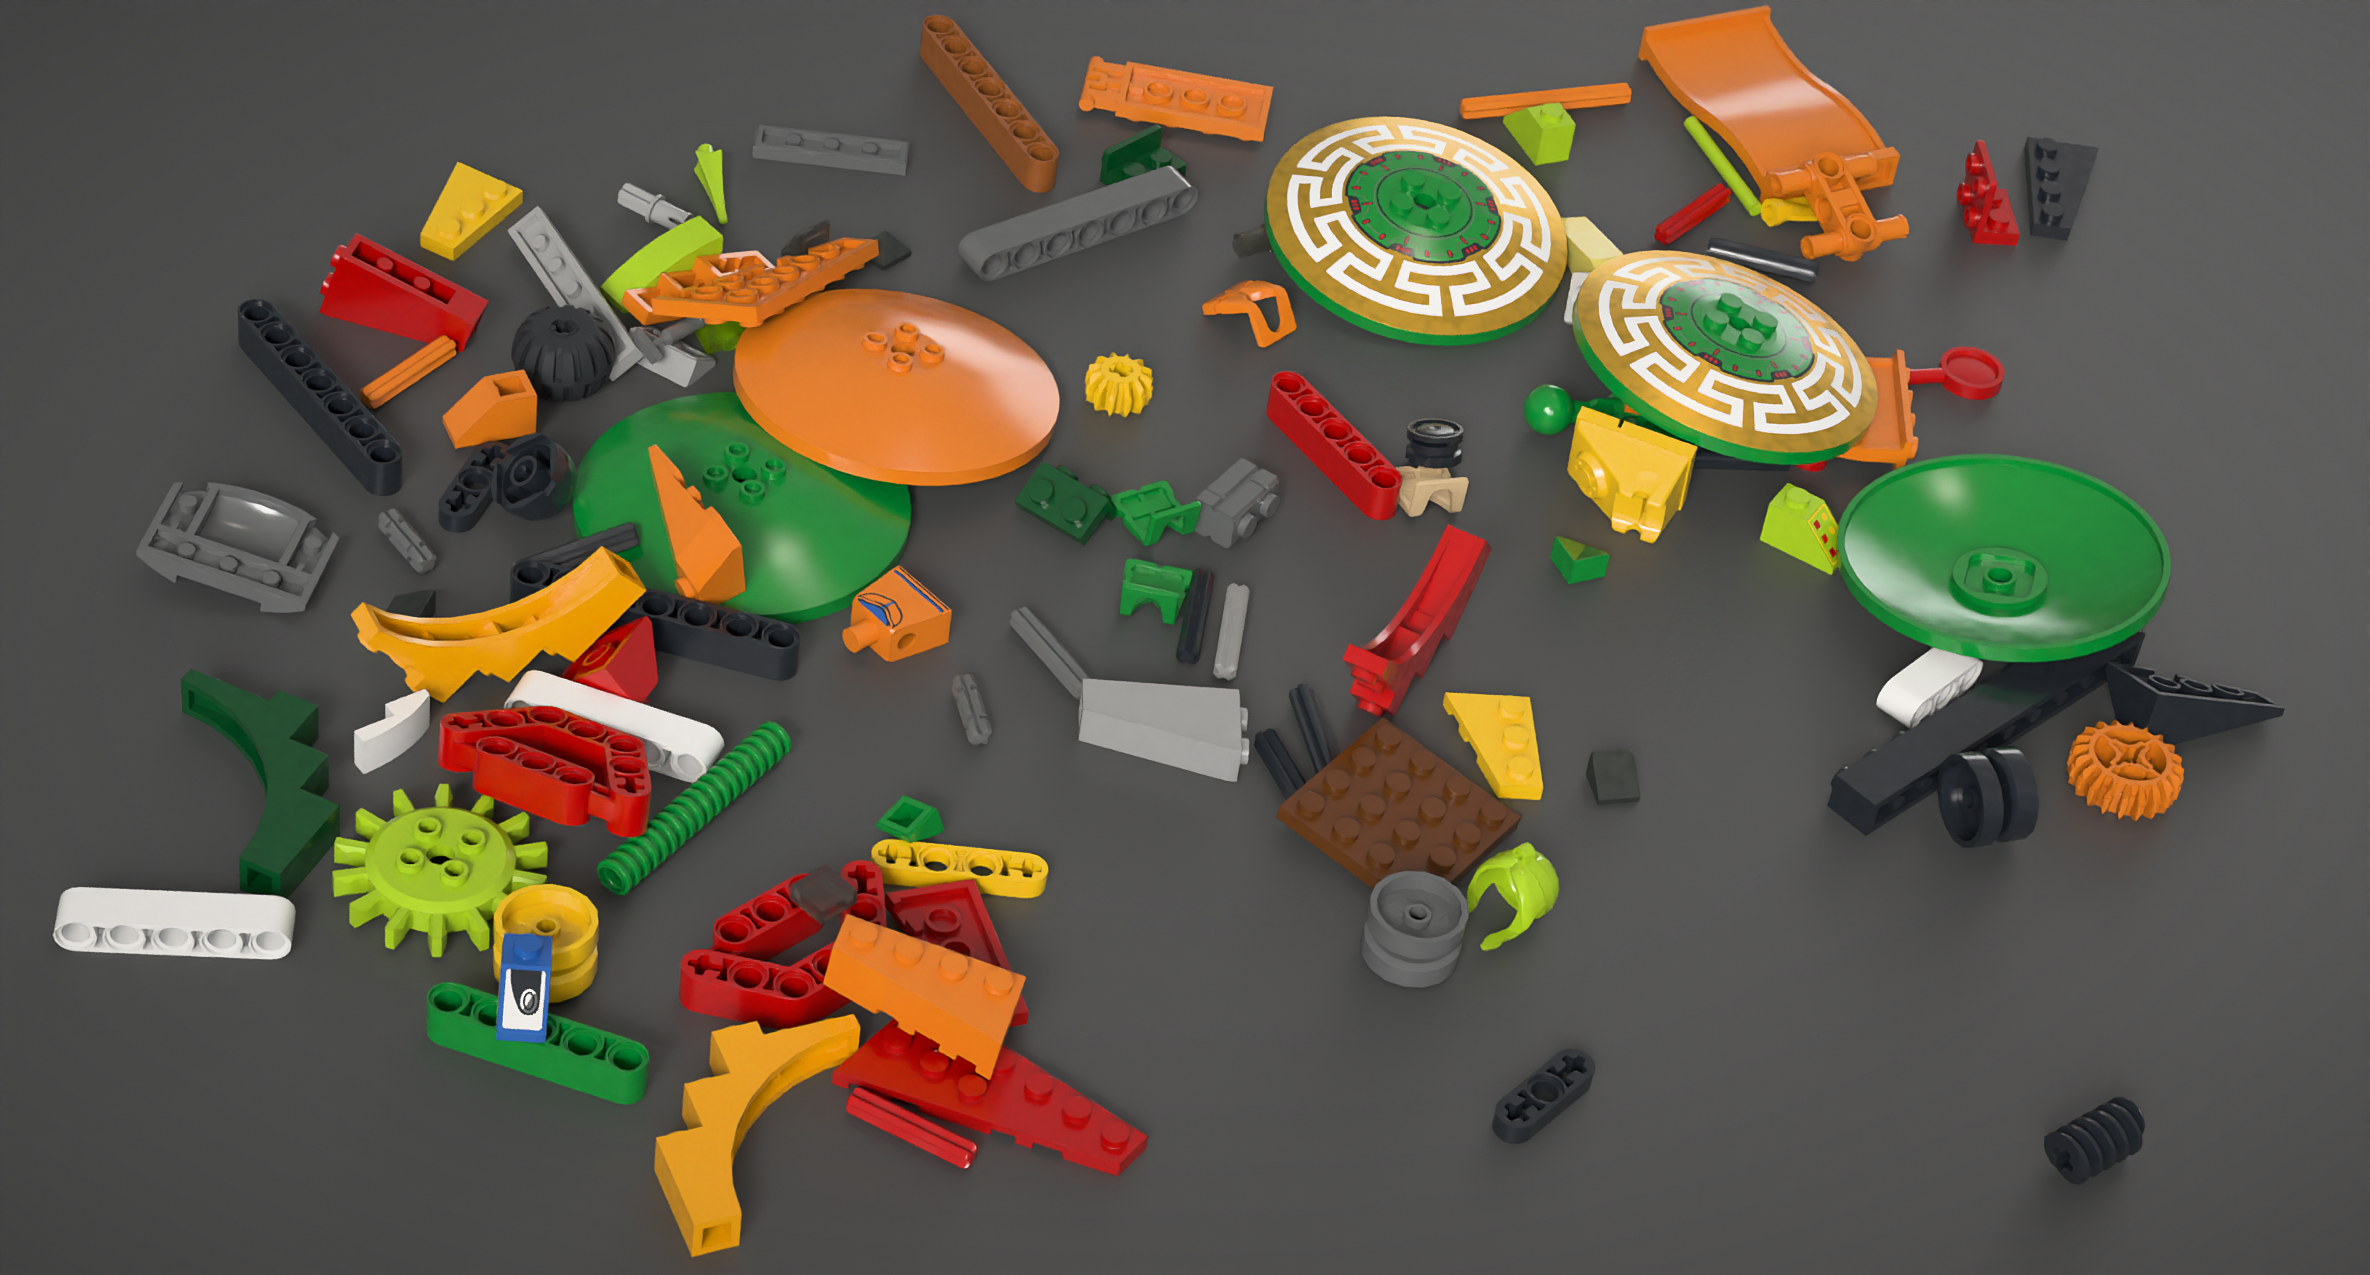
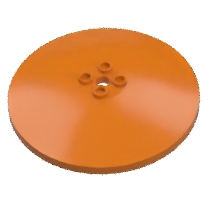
(897, 388)

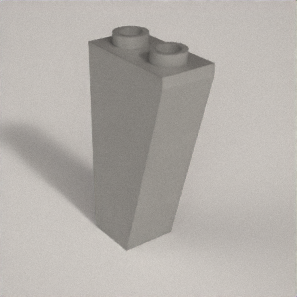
(1167, 724)

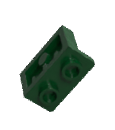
(1137, 156)

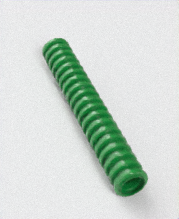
(694, 808)

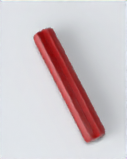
(1692, 214)
(912, 1128)

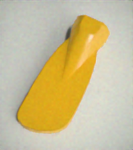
(1779, 211)

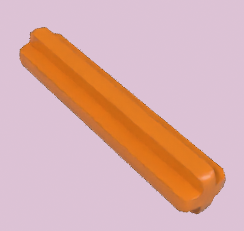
(407, 372)

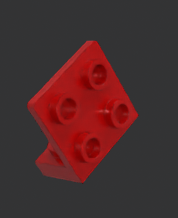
(1984, 205)

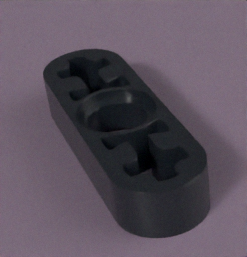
(476, 502)
(1537, 1112)

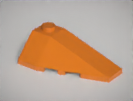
(700, 542)

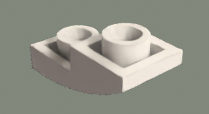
(387, 739)

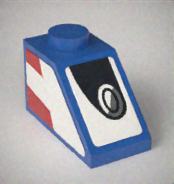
(524, 988)

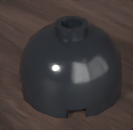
(534, 478)

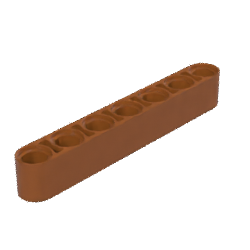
(989, 103)

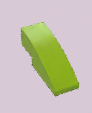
(667, 253)

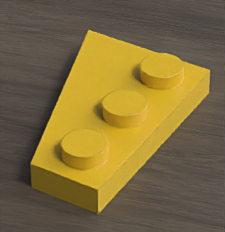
(467, 211)
(1503, 739)

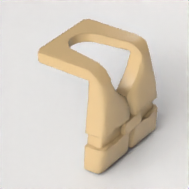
(1430, 485)

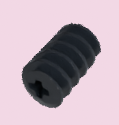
(2096, 1140)

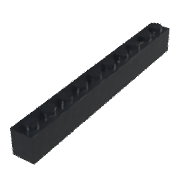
(1987, 717)

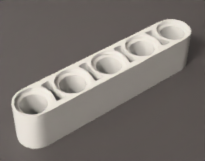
(671, 742)
(174, 923)

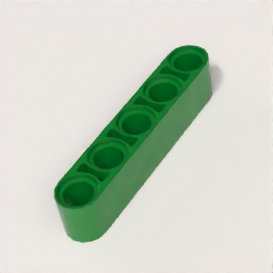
(571, 1054)

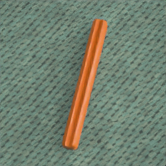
(1569, 98)

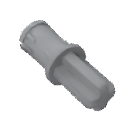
(652, 207)

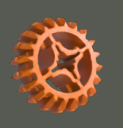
(2125, 770)

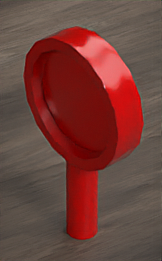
(1965, 373)

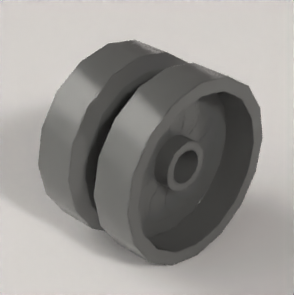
(1414, 929)

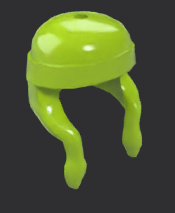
(1524, 881)

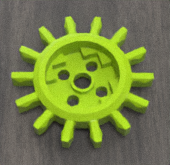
(426, 893)

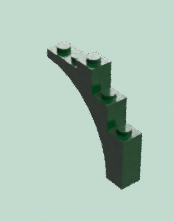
(278, 743)

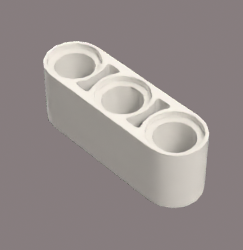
(1928, 685)

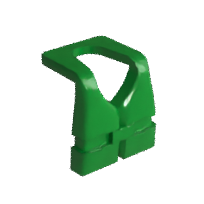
(1152, 509)
(1148, 583)

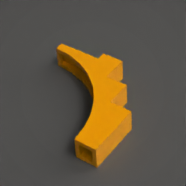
(502, 641)
(719, 1111)

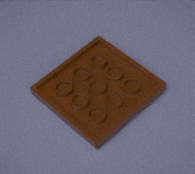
(1397, 809)

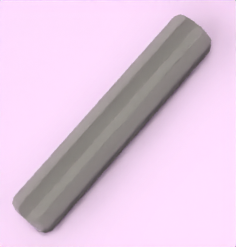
(1231, 631)

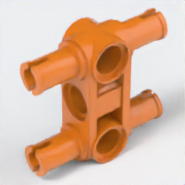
(1839, 206)

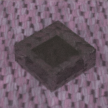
(823, 894)

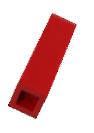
(398, 295)

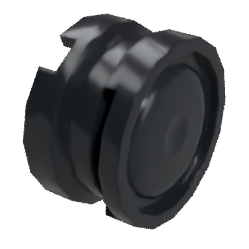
(1434, 443)

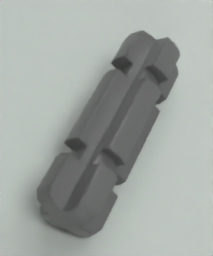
(407, 541)
(971, 709)

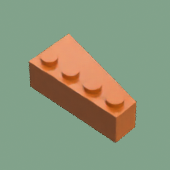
(926, 989)

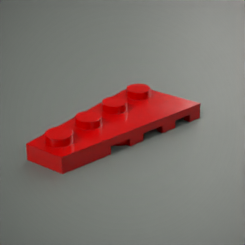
(954, 919)

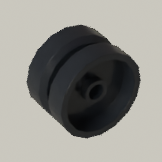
(1988, 796)

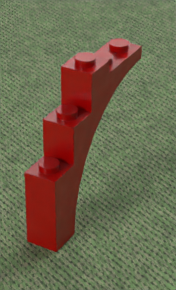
(1410, 640)

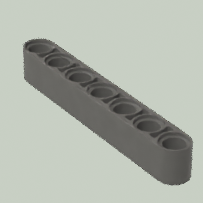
(1077, 223)

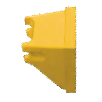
(1630, 472)

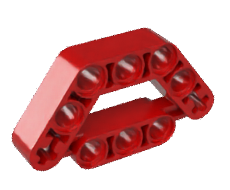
(551, 765)
(740, 985)

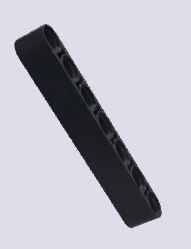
(320, 397)
(691, 626)

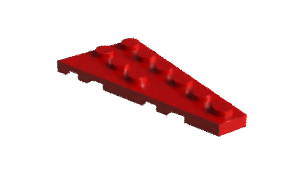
(1015, 1100)

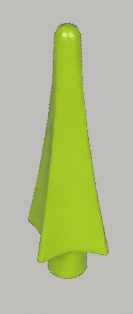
(711, 176)

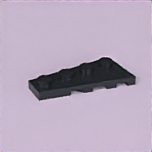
(2055, 184)

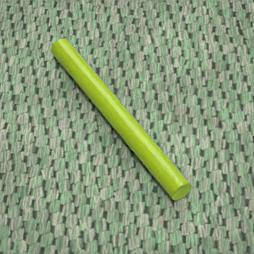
(1723, 166)

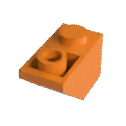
(493, 410)

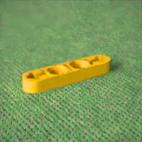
(959, 862)

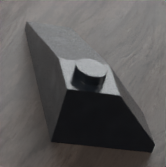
(2181, 706)

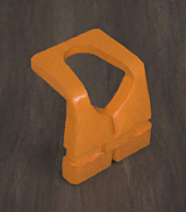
(1240, 300)

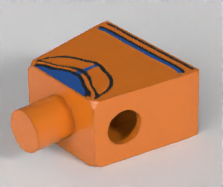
(897, 618)

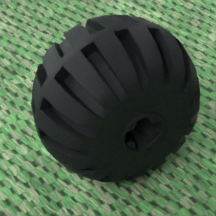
(564, 352)

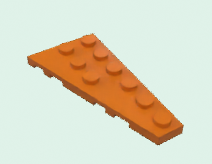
(760, 293)

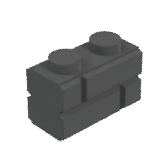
(1237, 503)

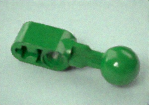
(1551, 410)

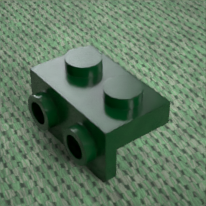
(1065, 503)

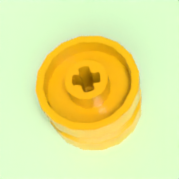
(566, 918)

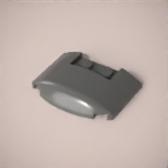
(239, 545)

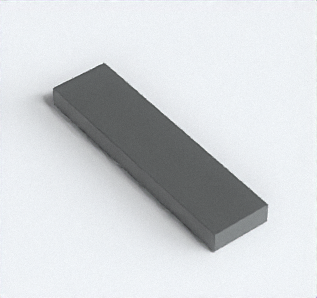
(830, 149)

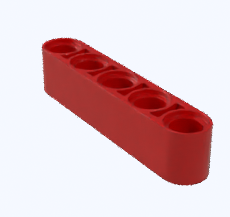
(1334, 445)

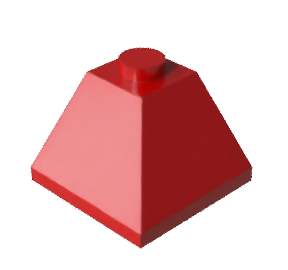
(619, 662)

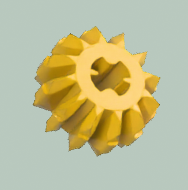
(1118, 384)

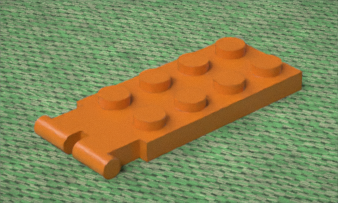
(1177, 99)

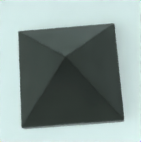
(890, 251)

